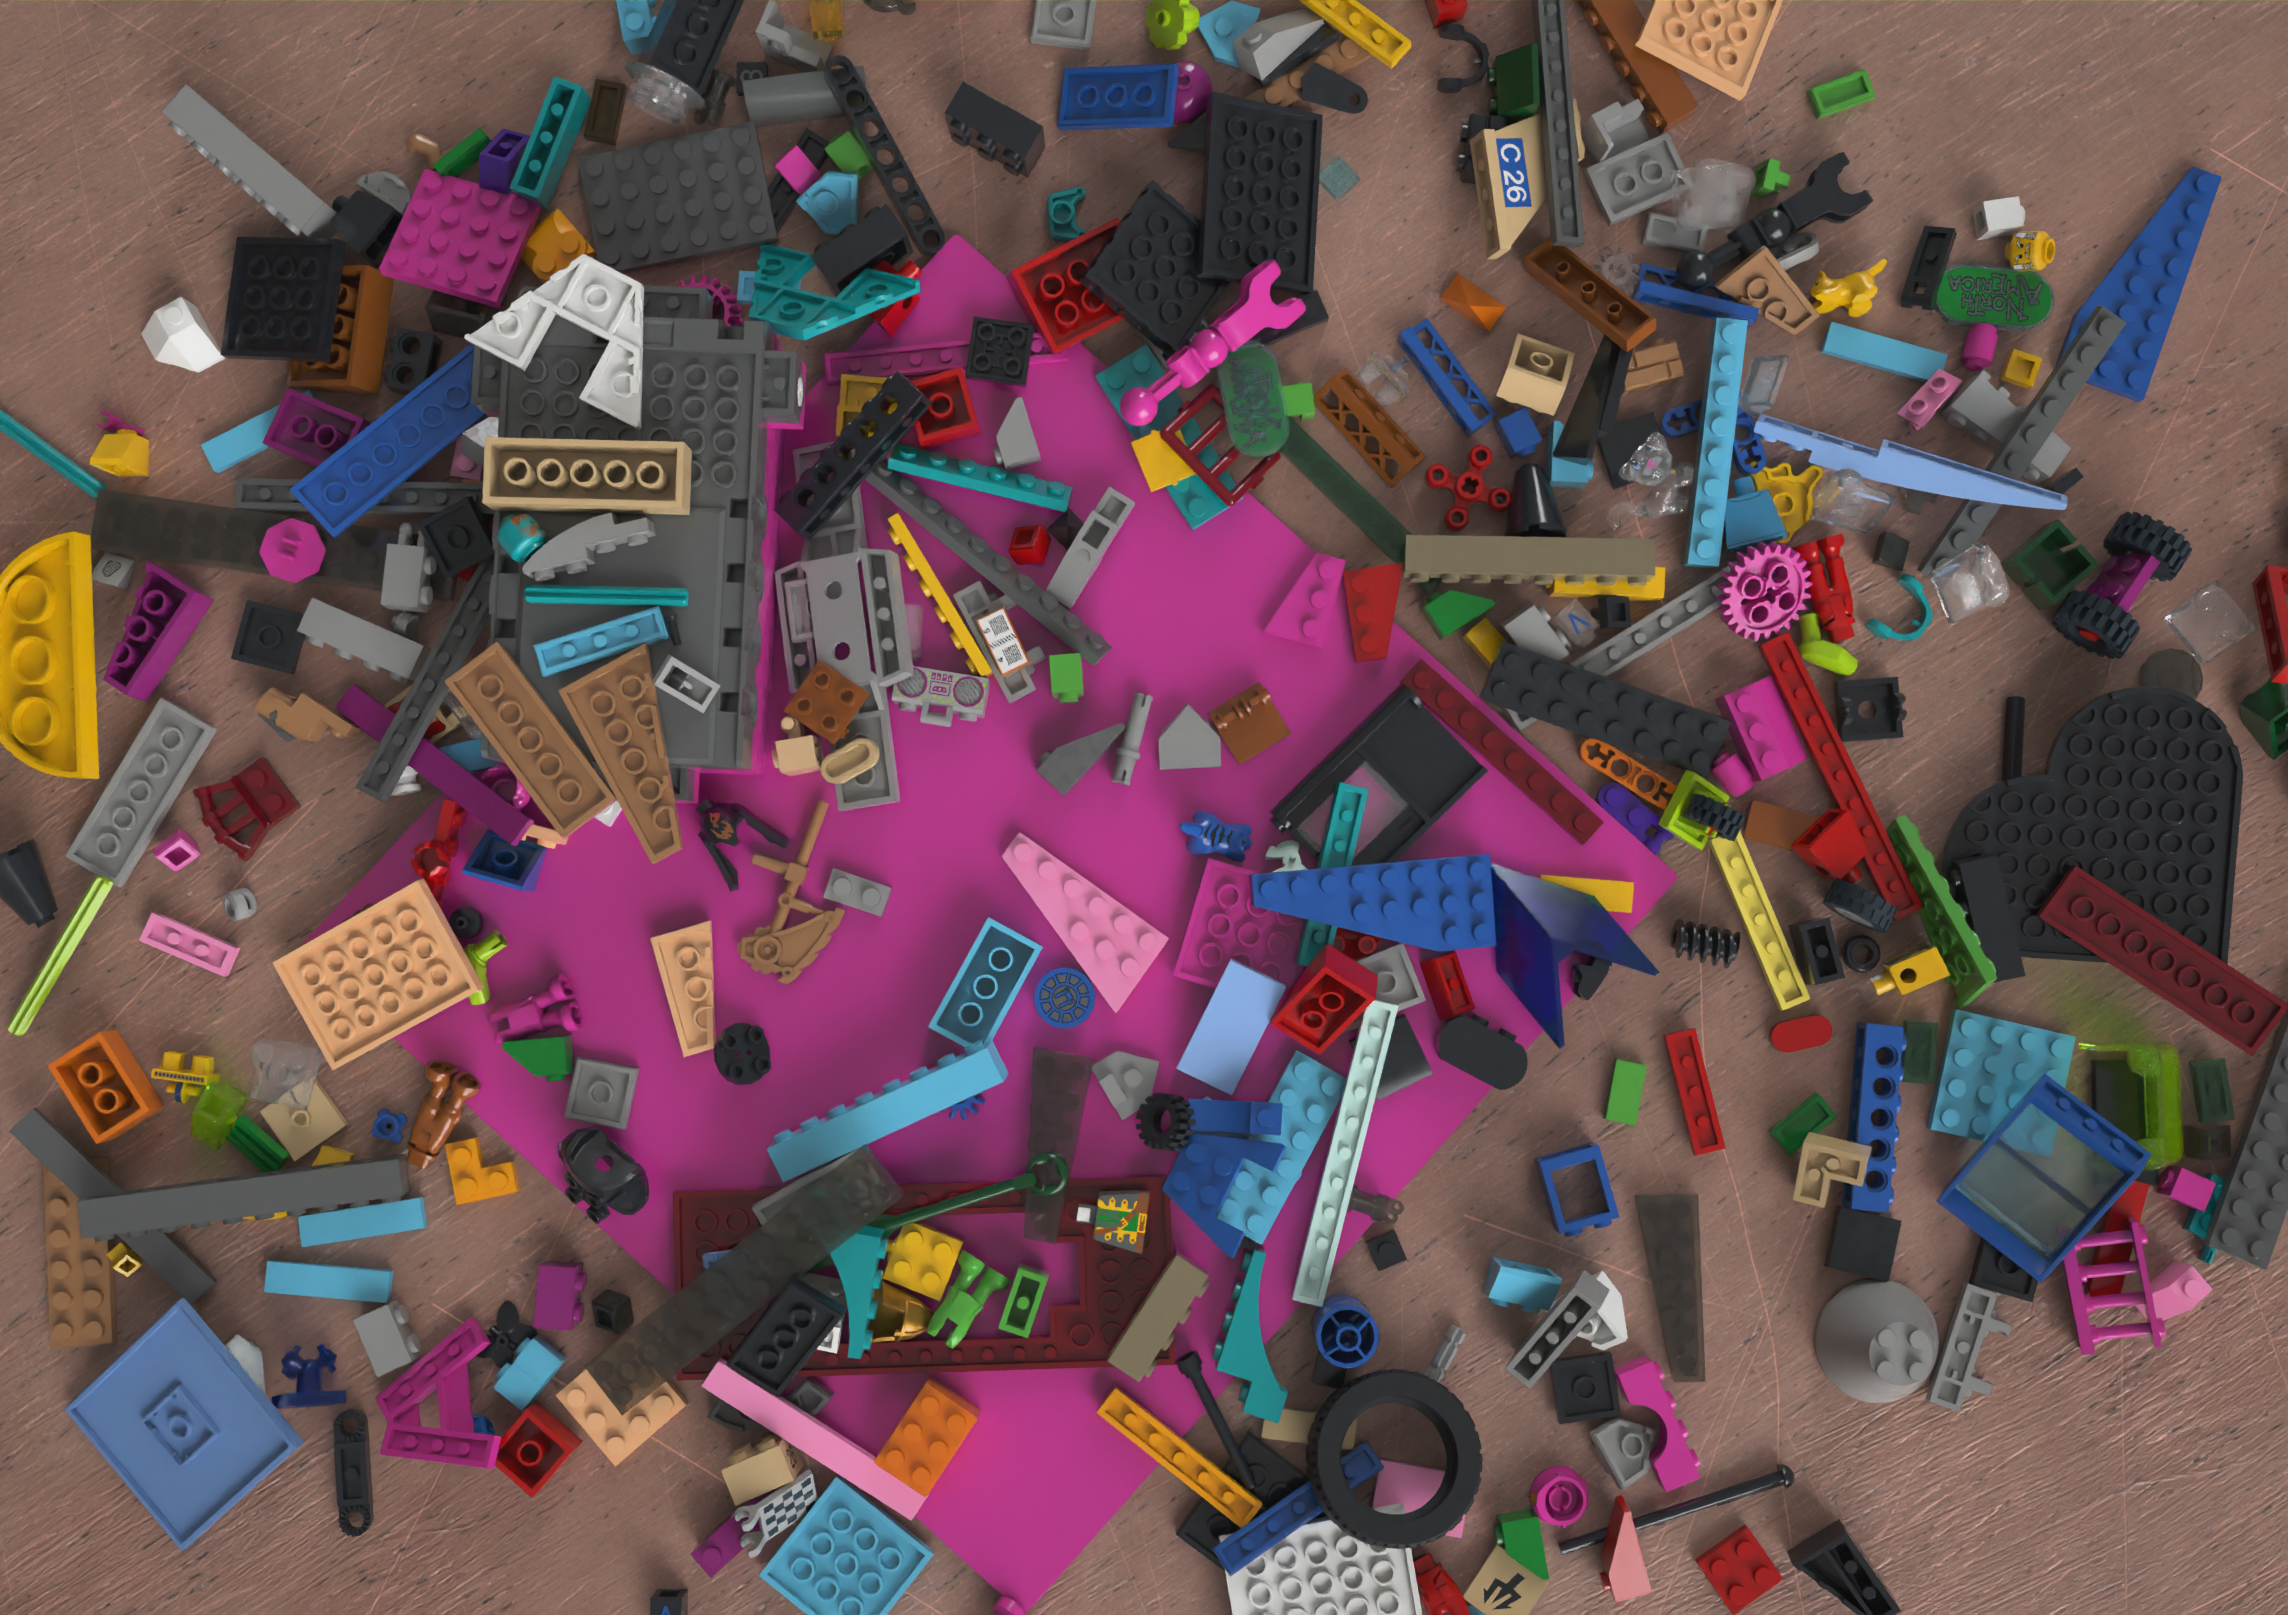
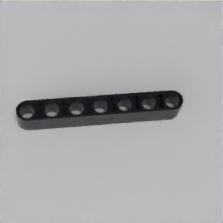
(883, 141)

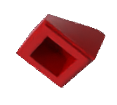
(1029, 544)

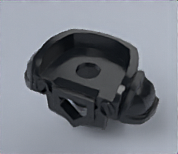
(621, 1187)

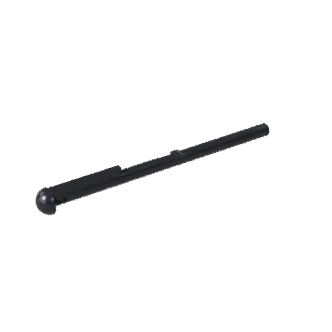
(1783, 1476)

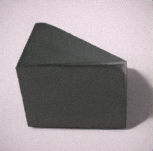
(612, 1311)

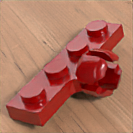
(434, 856)

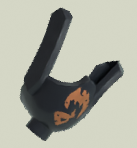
(720, 825)

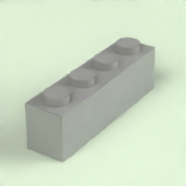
(364, 640)
(1557, 1329)

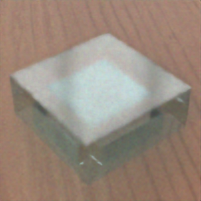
(1338, 178)

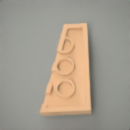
(688, 980)

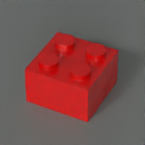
(952, 410)
(535, 1449)

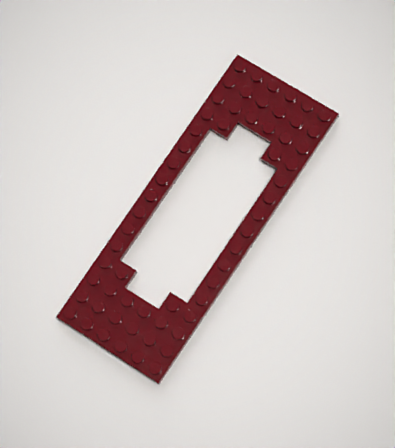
(1080, 1335)

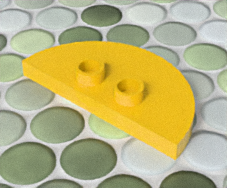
(50, 658)

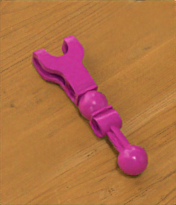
(1210, 346)

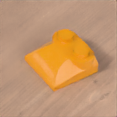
(554, 246)

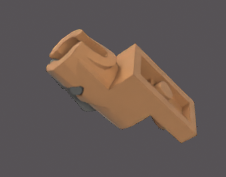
(303, 717)

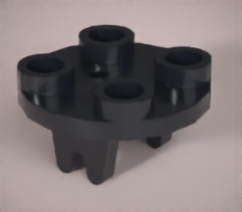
(739, 1039)

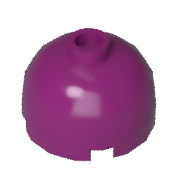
(1191, 93)

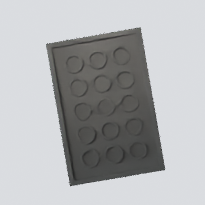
(678, 198)

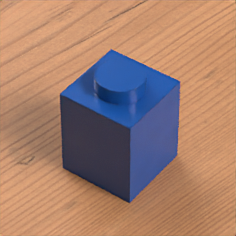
(1518, 434)

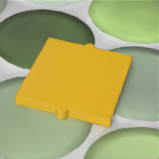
(1159, 462)

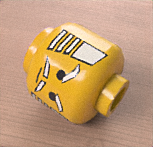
(2030, 250)

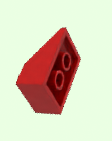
(1325, 999)

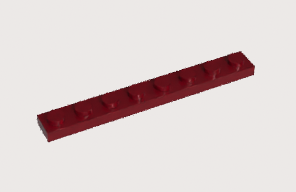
(1502, 752)

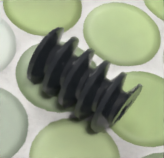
(1705, 942)

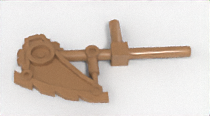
(795, 947)

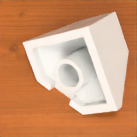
(181, 337)
(1608, 1324)

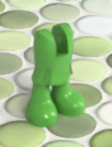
(962, 1306)

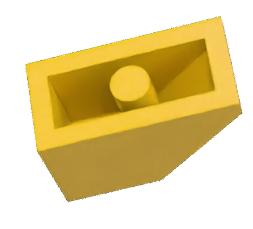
(122, 454)

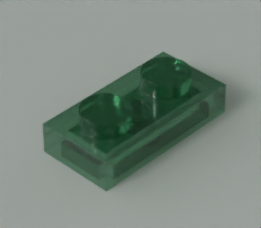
(1920, 1052)
(2211, 1090)

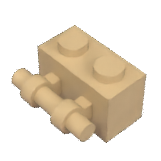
(800, 752)

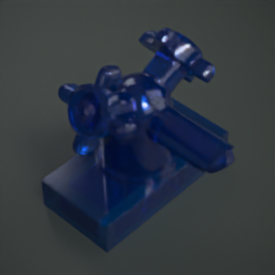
(308, 1380)

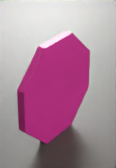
(292, 550)

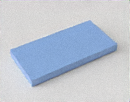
(1231, 1026)

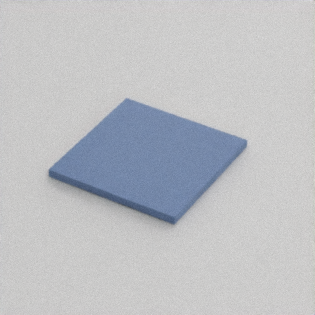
(183, 1424)

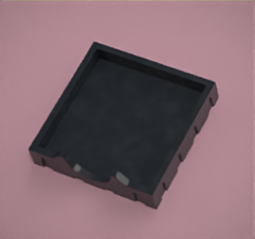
(1152, 270)

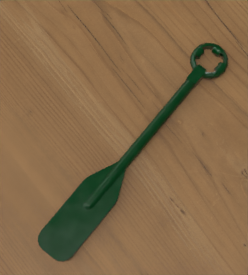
(892, 1222)

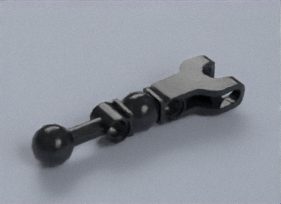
(1772, 226)

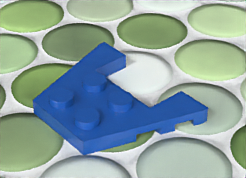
(1206, 1175)

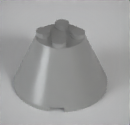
(1876, 1340)

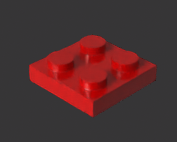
(1739, 1569)

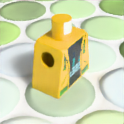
(1923, 967)

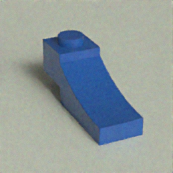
(1236, 1116)

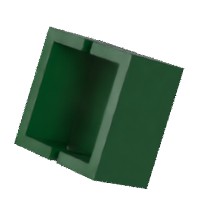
(2045, 568)

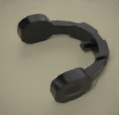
(1456, 32)

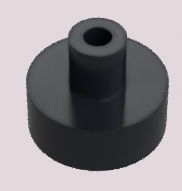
(472, 922)

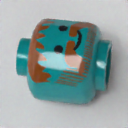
(521, 536)

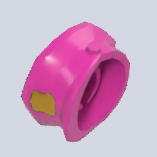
(1559, 1496)

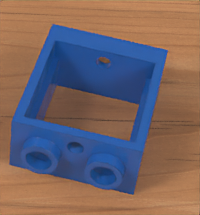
(1567, 1158)

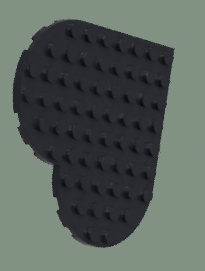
(2133, 795)

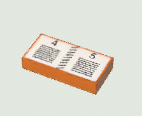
(1003, 641)

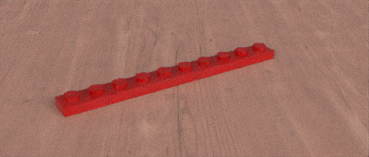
(1838, 772)

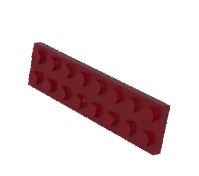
(2163, 960)

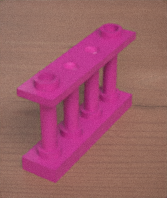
(2083, 1304)

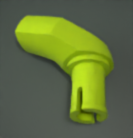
(1822, 652)
(478, 957)

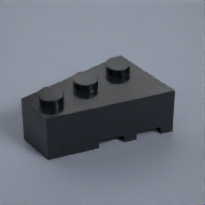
(1843, 1569)

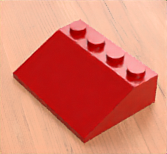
(1054, 297)

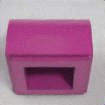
(177, 850)

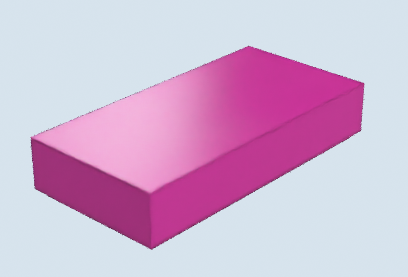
(797, 170)

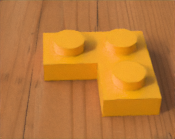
(473, 1180)

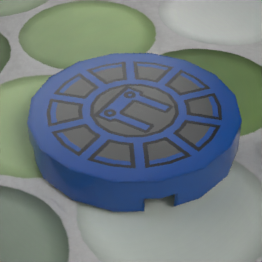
(1064, 997)

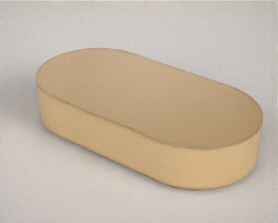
(849, 760)

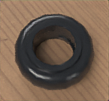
(1873, 956)

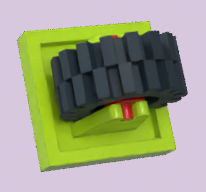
(1700, 812)

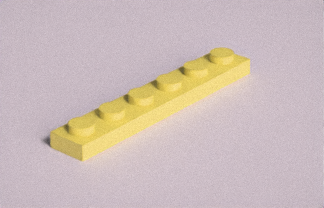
(1759, 921)

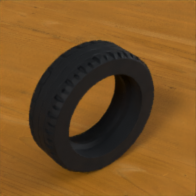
(1461, 1449)

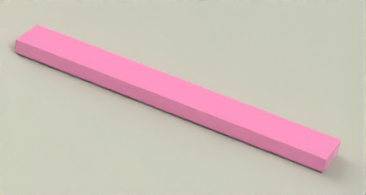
(812, 1438)

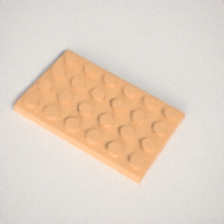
(378, 974)

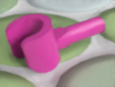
(116, 424)

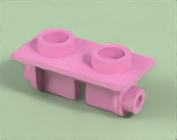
(1929, 399)

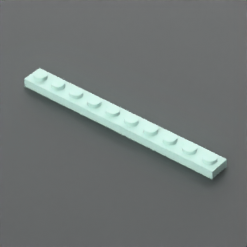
(1344, 1153)

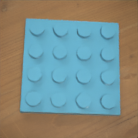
(1989, 1069)
(846, 1557)

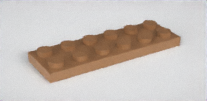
(531, 740)
(77, 1271)

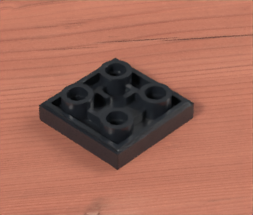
(999, 351)

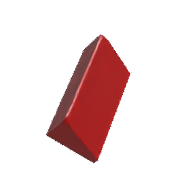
(1447, 985)

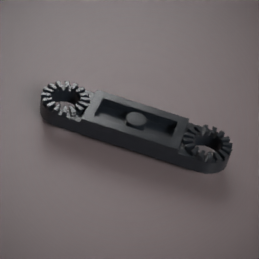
(353, 1472)

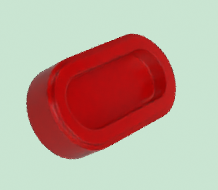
(1800, 1033)

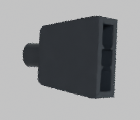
(366, 224)

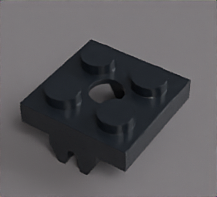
(1888, 709)

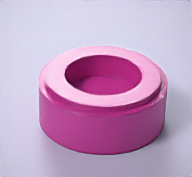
(1007, 1606)

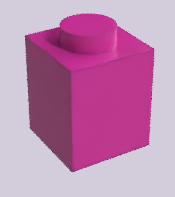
(2185, 1187)

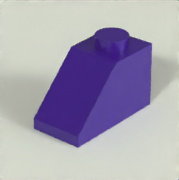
(500, 160)

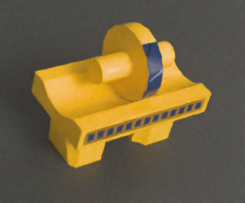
(172, 1069)

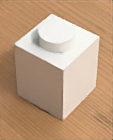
(1998, 218)

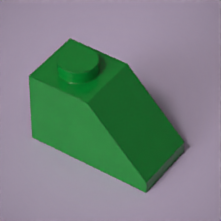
(1453, 610)
(544, 1056)
(1522, 1540)

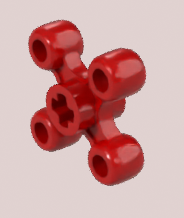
(1472, 477)

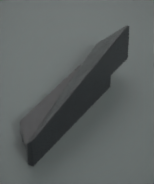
(1595, 404)

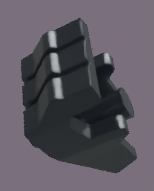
(1589, 976)

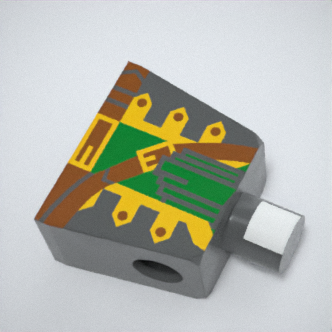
(1118, 1218)

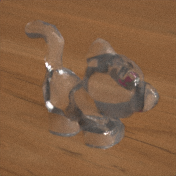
(1652, 467)

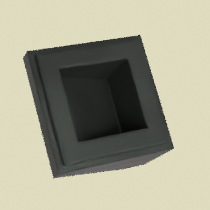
(1891, 551)

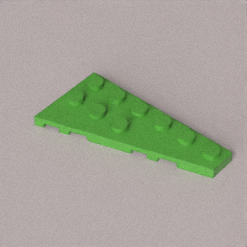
(1942, 917)

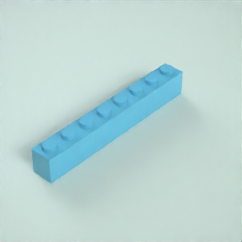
(1715, 443)
(888, 1110)

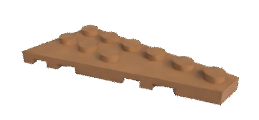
(624, 731)

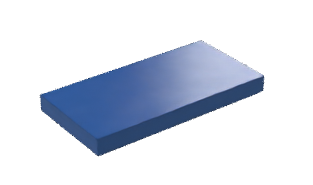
(1118, 97)

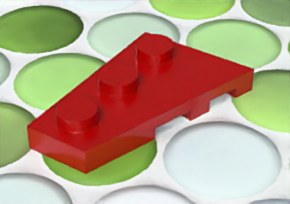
(1372, 607)

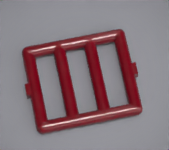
(1189, 453)

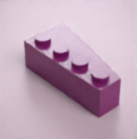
(155, 632)

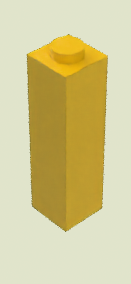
(1651, 592)

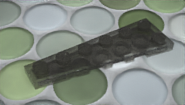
(1056, 1114)
(1674, 1261)

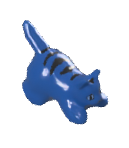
(1211, 835)

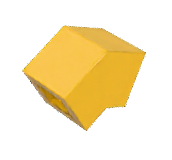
(124, 1259)

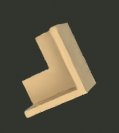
(1828, 1159)

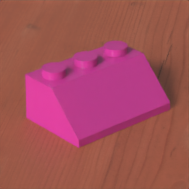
(1762, 729)

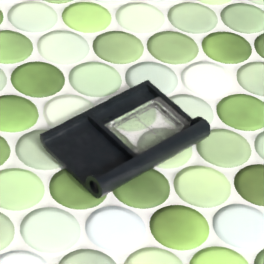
(1405, 764)

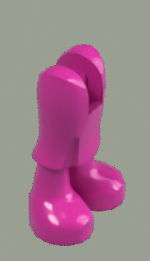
(529, 1015)

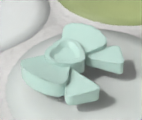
(1289, 853)

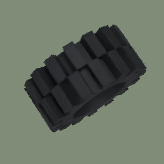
(1151, 1121)

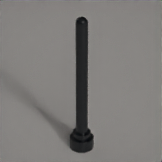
(1191, 1366)

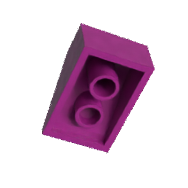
(311, 428)

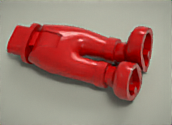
(1830, 602)
(1437, 1588)

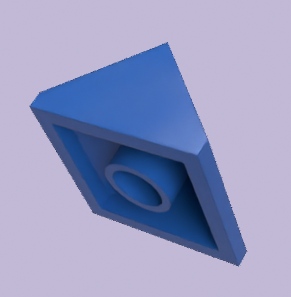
(506, 864)

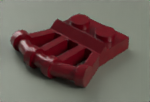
(262, 793)

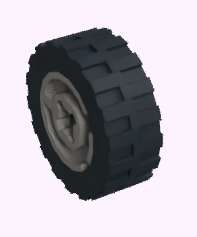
(1860, 906)

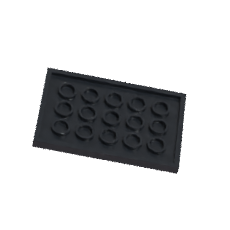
(1259, 191)

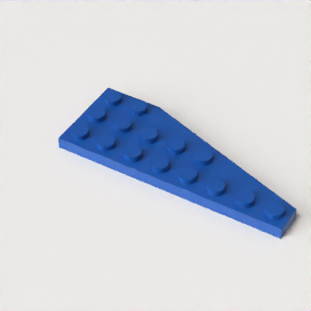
(2147, 286)
(1413, 902)

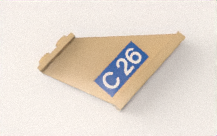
(1511, 179)

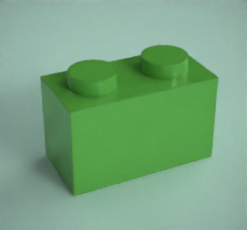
(1066, 677)
(1024, 1300)

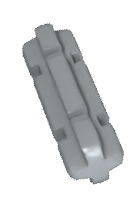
(1445, 1353)

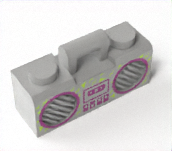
(955, 691)

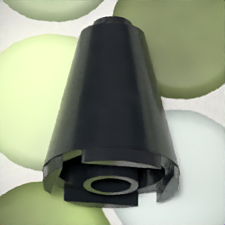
(1533, 505)
(26, 884)

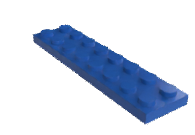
(392, 447)

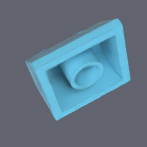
(1521, 1284)

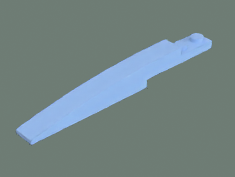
(1908, 467)

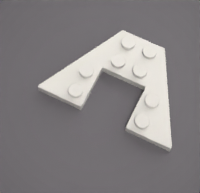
(596, 301)

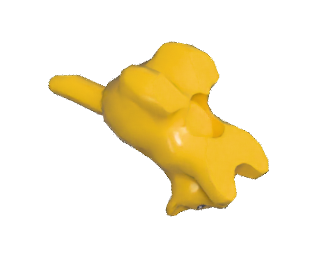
(1849, 292)

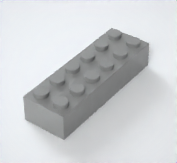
(249, 166)

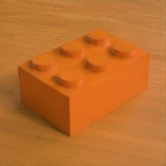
(106, 1086)
(927, 1436)

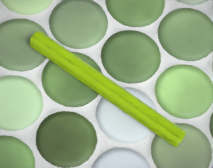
(59, 955)

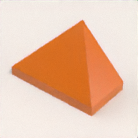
(1473, 302)

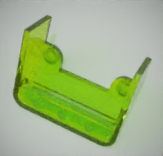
(2162, 1092)

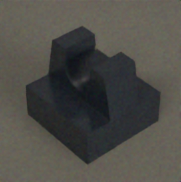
(1612, 612)

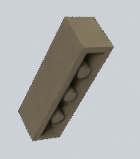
(1158, 1316)

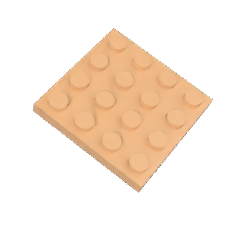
(1711, 38)

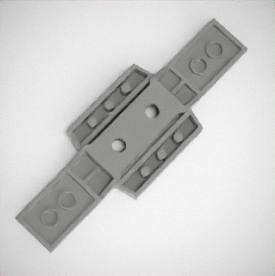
(834, 558)

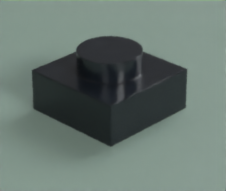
(1386, 1250)

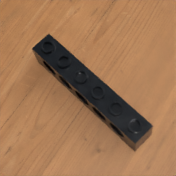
(869, 453)

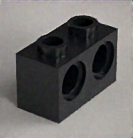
(422, 363)

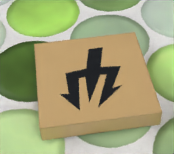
(1504, 1586)

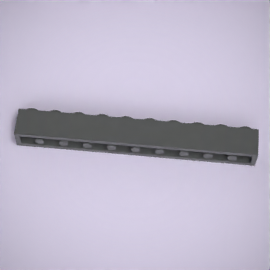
(243, 1196)

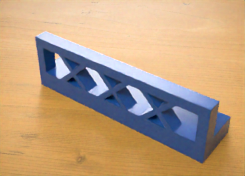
(1687, 301)
(1441, 382)

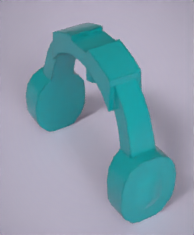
(1915, 588)

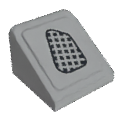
(114, 571)

